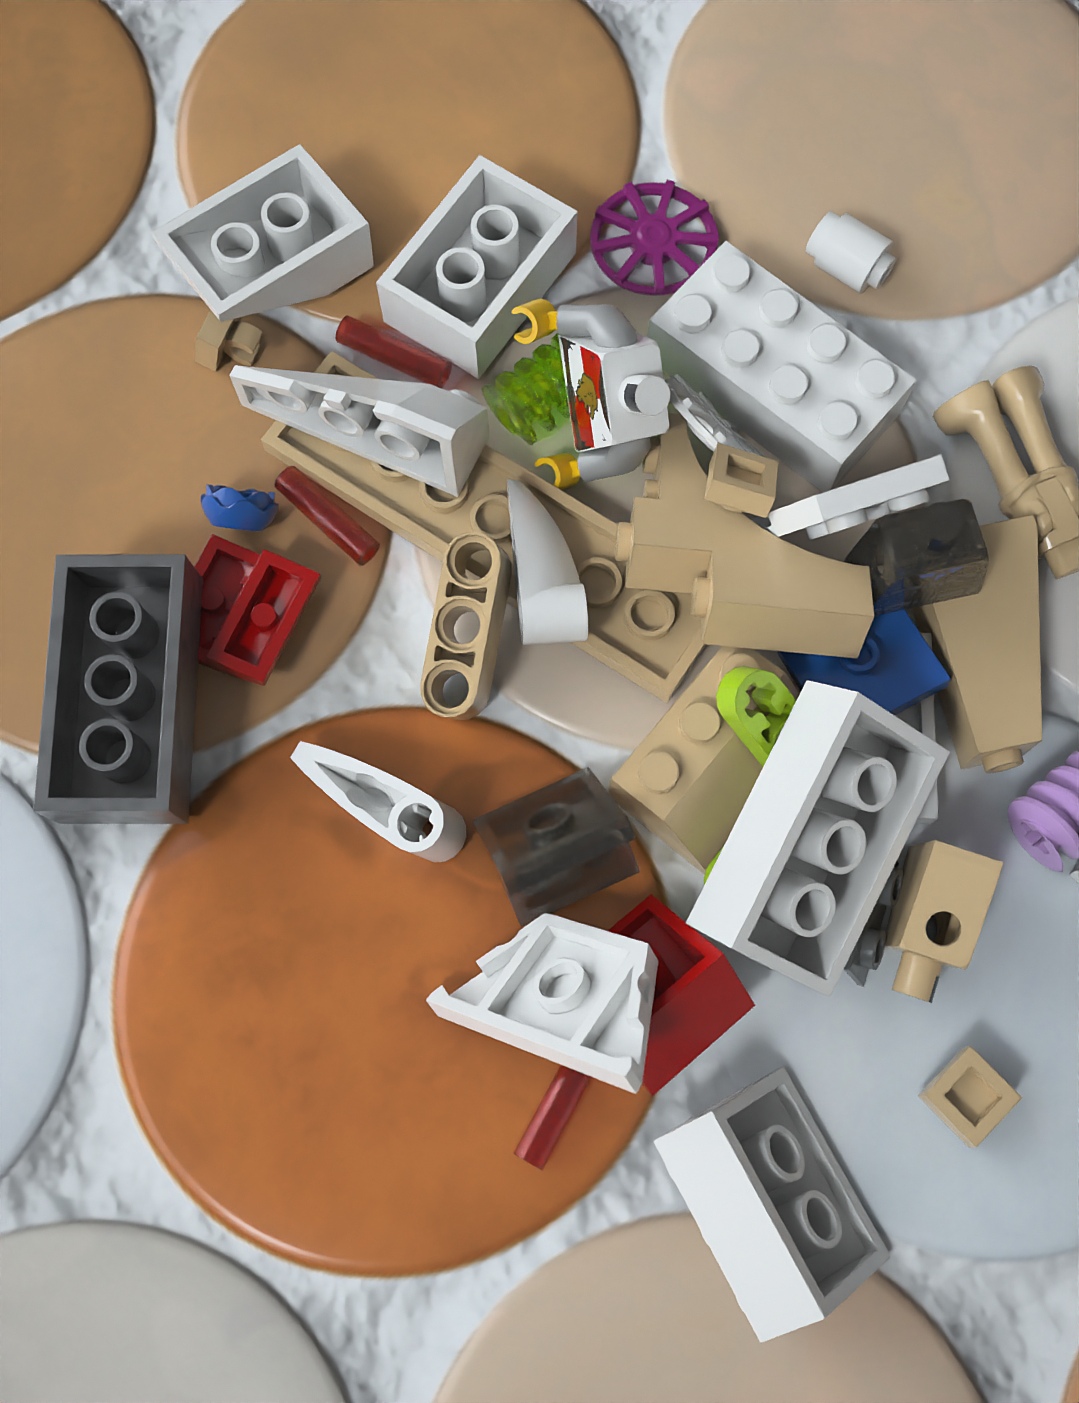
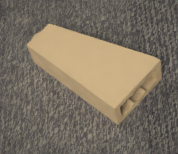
(993, 653)

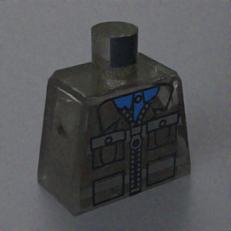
(925, 554)

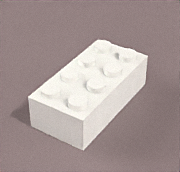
(779, 367)
(818, 835)

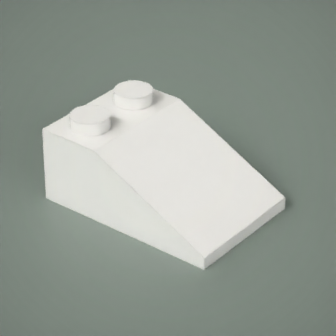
(269, 239)

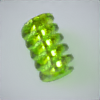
(530, 393)

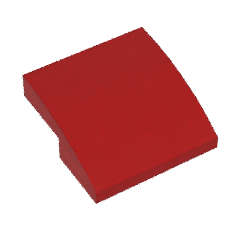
(249, 608)

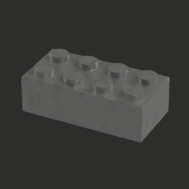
(120, 690)

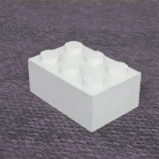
(474, 262)

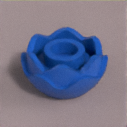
(239, 509)

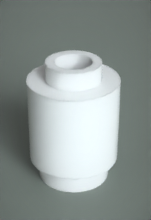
(851, 251)

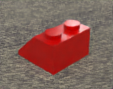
(693, 992)

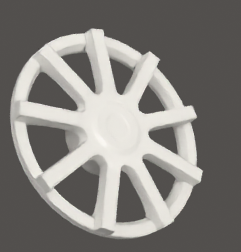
(703, 417)

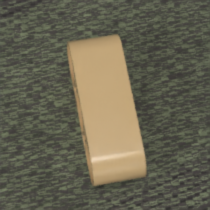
(454, 598)

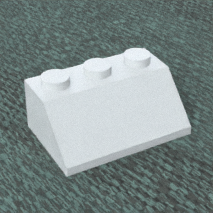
(773, 1205)

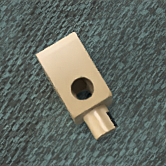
(956, 892)

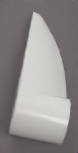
(546, 579)
(385, 803)

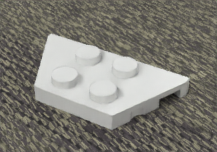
(564, 997)

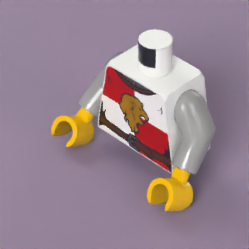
(610, 385)

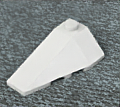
(390, 422)

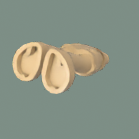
(1049, 493)

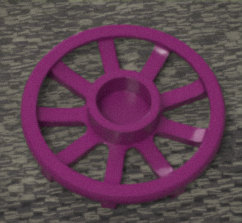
(652, 236)

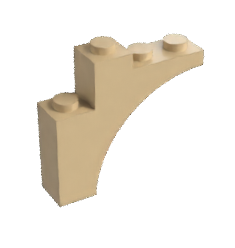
(740, 576)

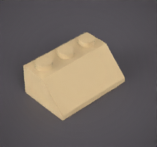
(692, 767)

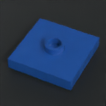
(891, 669)

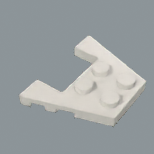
(846, 505)

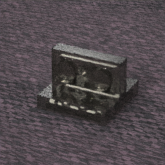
(558, 845)

